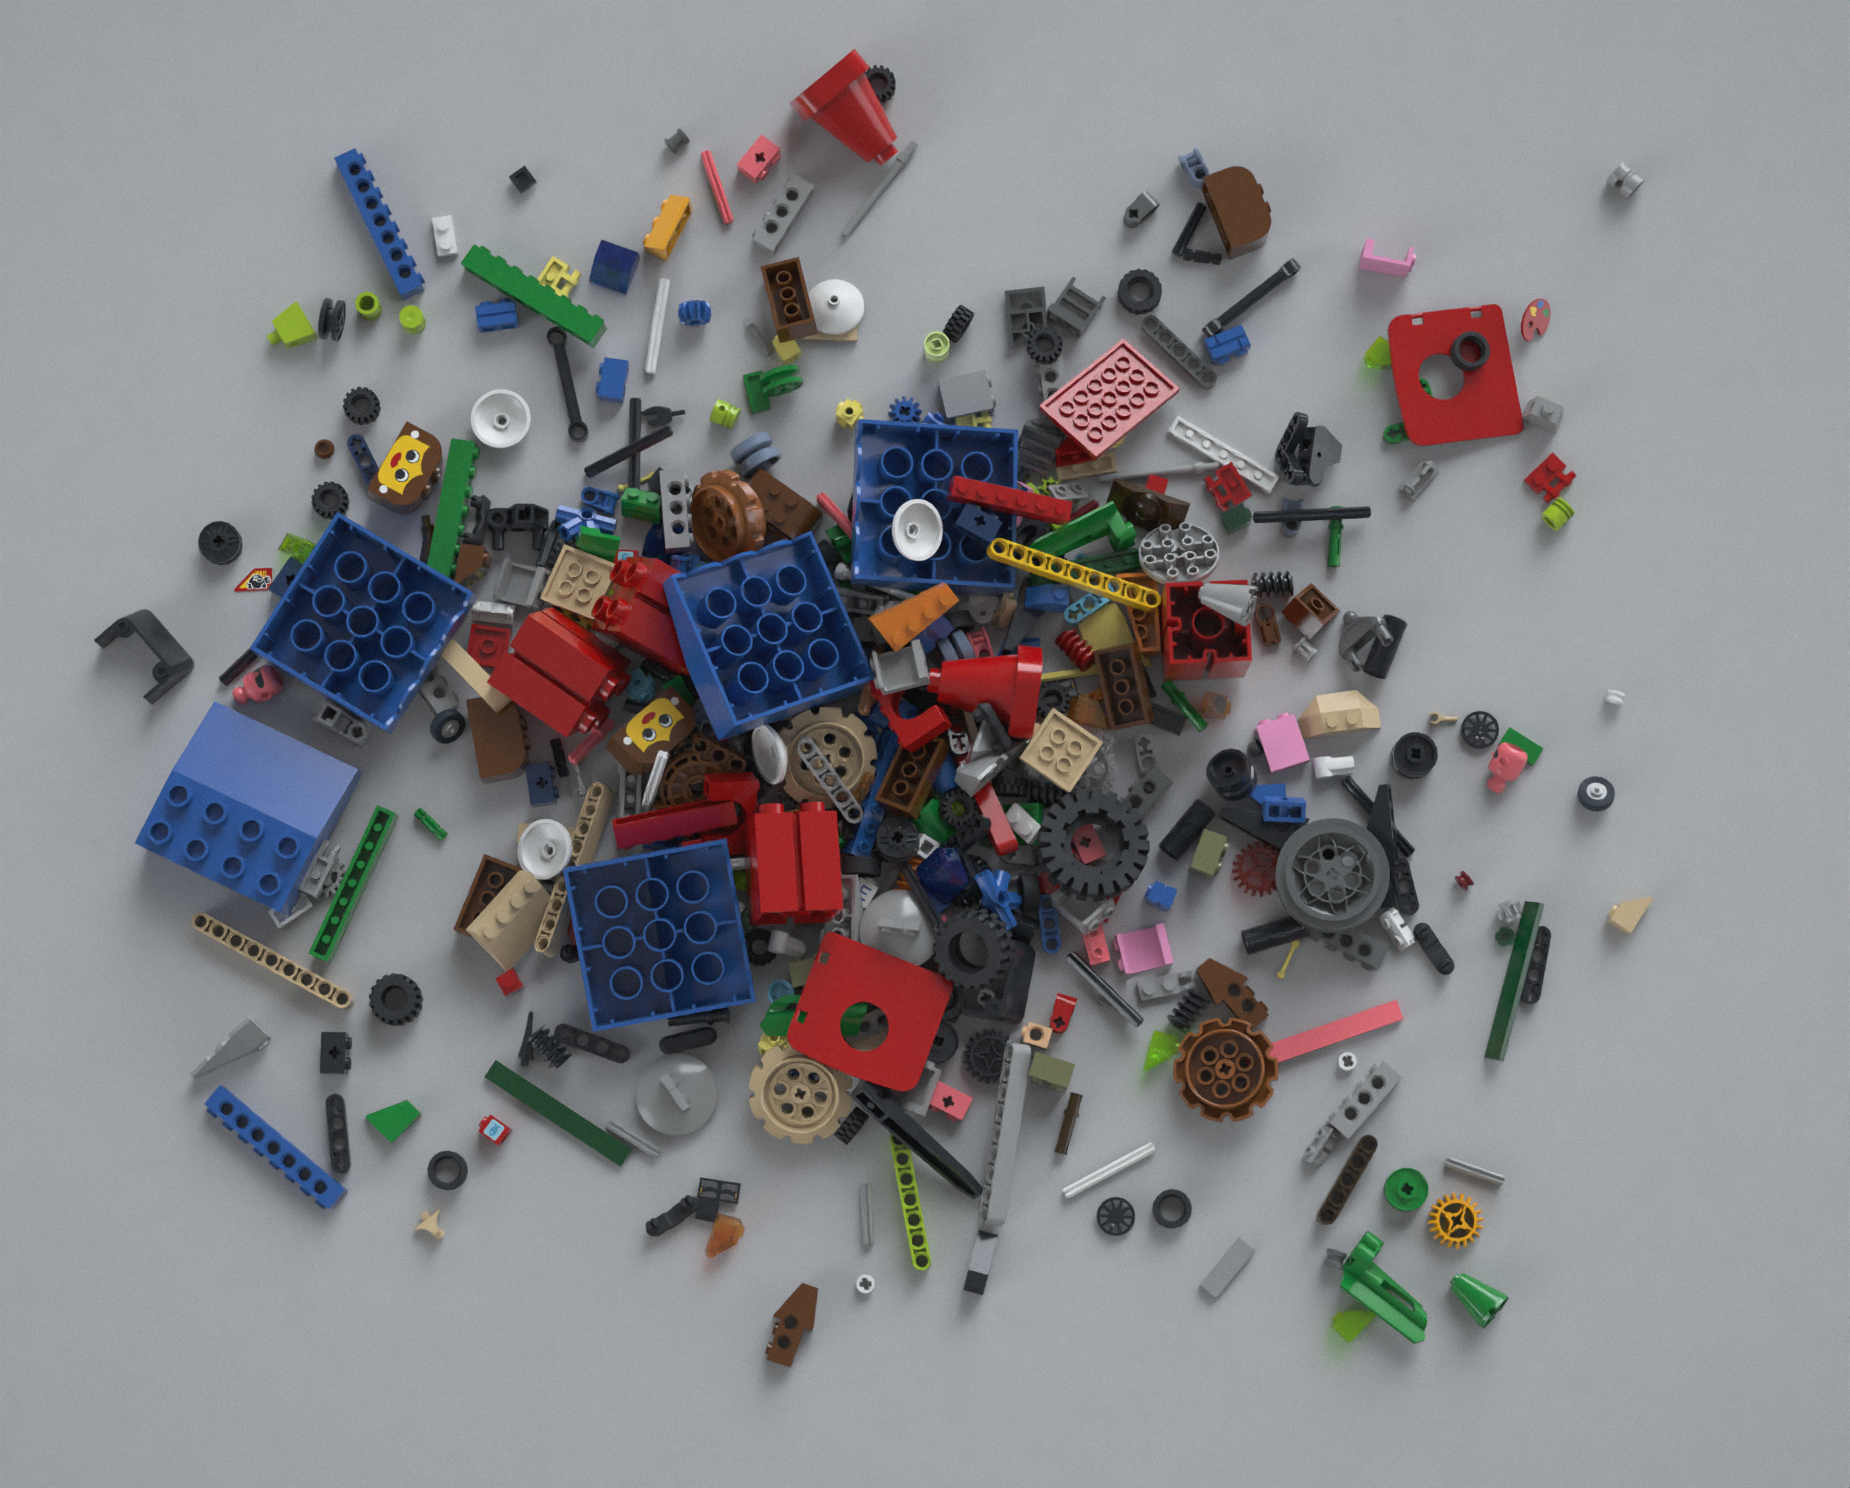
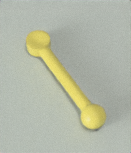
(621, 488)
(1281, 974)

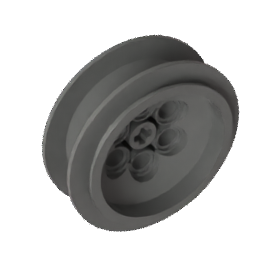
(1320, 910)

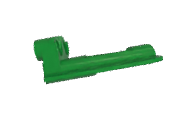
(1086, 529)
(778, 1018)
(1369, 1284)

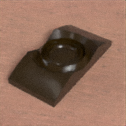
(1146, 507)

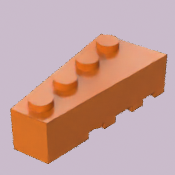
(913, 615)
(1145, 624)

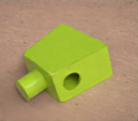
(292, 328)

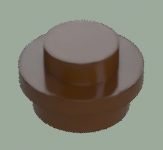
(324, 449)

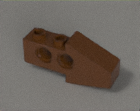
(1218, 979)
(803, 1308)

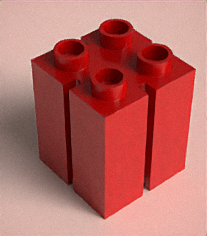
(639, 612)
(1200, 636)
(561, 673)
(792, 865)

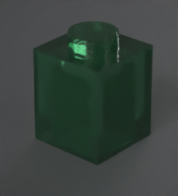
(1236, 518)

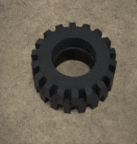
(378, 995)

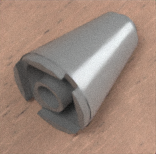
(1230, 600)

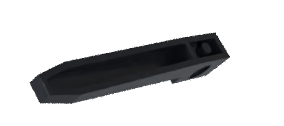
(884, 1108)

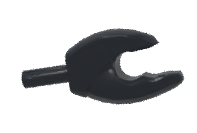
(664, 415)

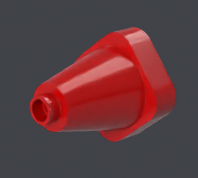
(849, 110)
(1003, 681)

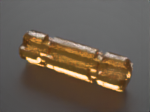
(863, 787)

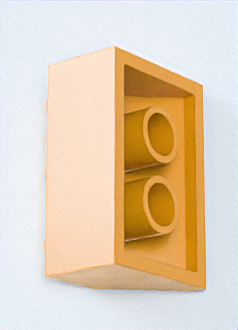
(668, 226)

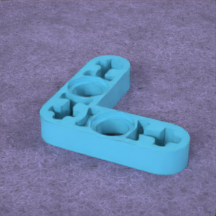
(1087, 613)

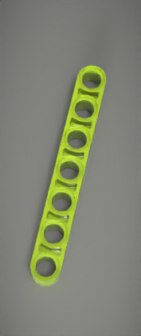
(910, 1210)

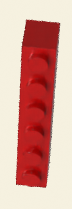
(1009, 500)
(673, 822)

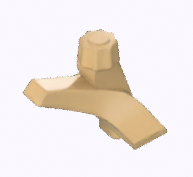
(430, 1223)

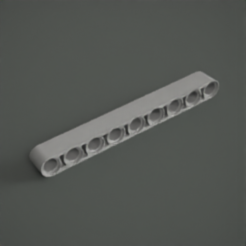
(1005, 1134)

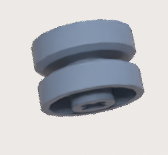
(755, 454)
(960, 650)

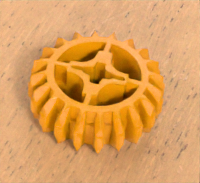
(1447, 1216)

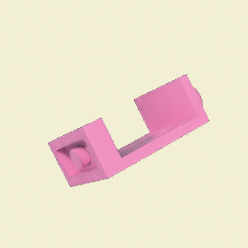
(1385, 265)
(1282, 743)
(1143, 949)

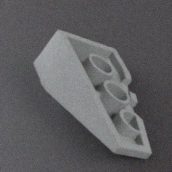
(981, 770)
(849, 919)
(243, 1041)

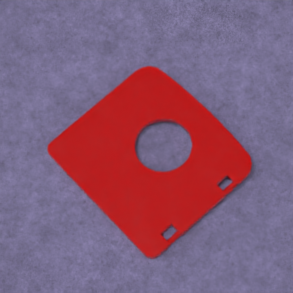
(1489, 396)
(905, 993)

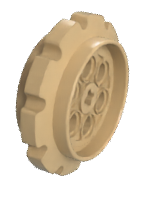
(848, 733)
(795, 1123)

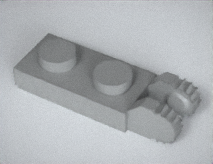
(319, 870)
(1163, 985)

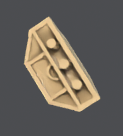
(1338, 714)

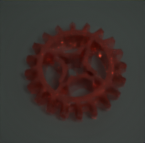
(1255, 860)

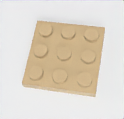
(577, 581)
(1060, 750)

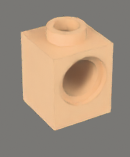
(1045, 1035)

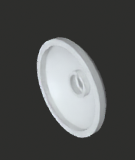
(838, 316)
(497, 406)
(917, 530)
(769, 754)
(536, 848)

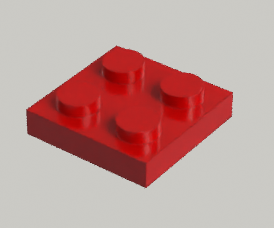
(488, 644)

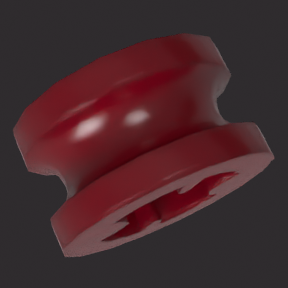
(1464, 880)

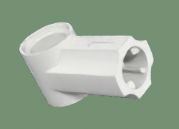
(1329, 767)
(783, 944)

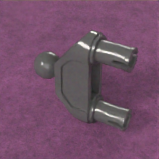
(1358, 633)

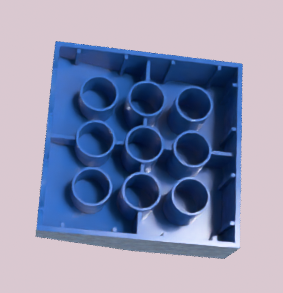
(917, 462)
(363, 623)
(766, 635)
(248, 808)
(659, 934)

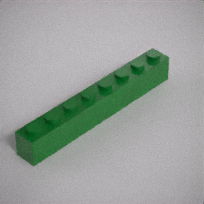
(533, 295)
(453, 506)
(353, 884)

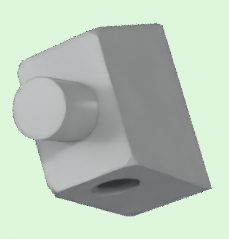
(1543, 414)

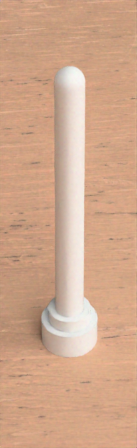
(843, 573)

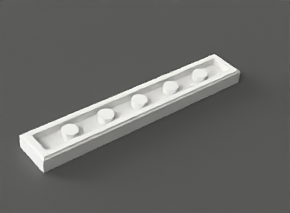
(1223, 454)

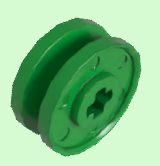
(781, 380)
(1399, 1199)

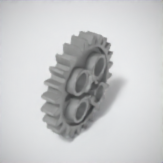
(1096, 780)

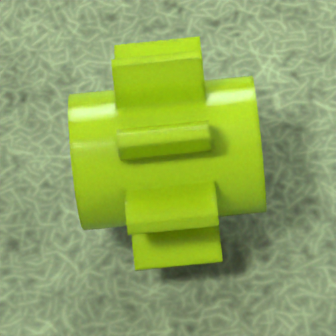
(1045, 483)

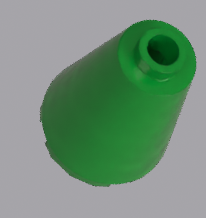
(931, 823)
(1478, 1298)

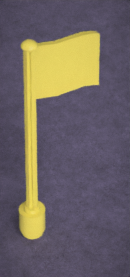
(1101, 631)

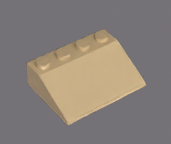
(511, 919)

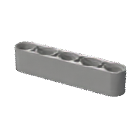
(831, 789)

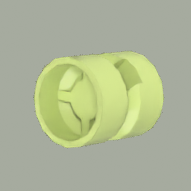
(936, 347)

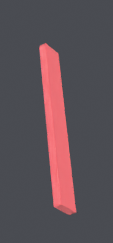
(1335, 1032)

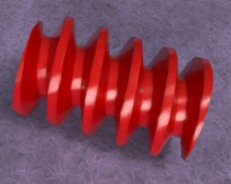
(1075, 649)

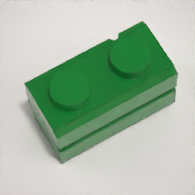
(642, 505)

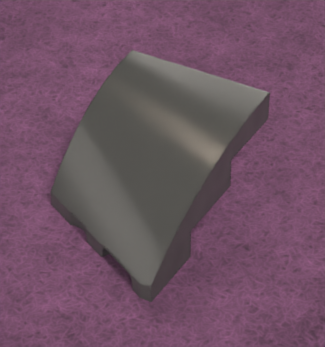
(1024, 313)

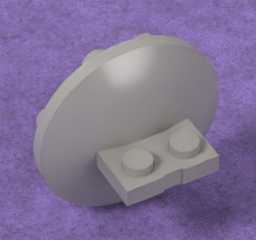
(1179, 554)
(898, 927)
(676, 1094)

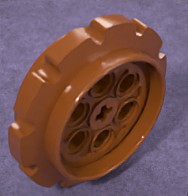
(726, 516)
(1215, 1037)

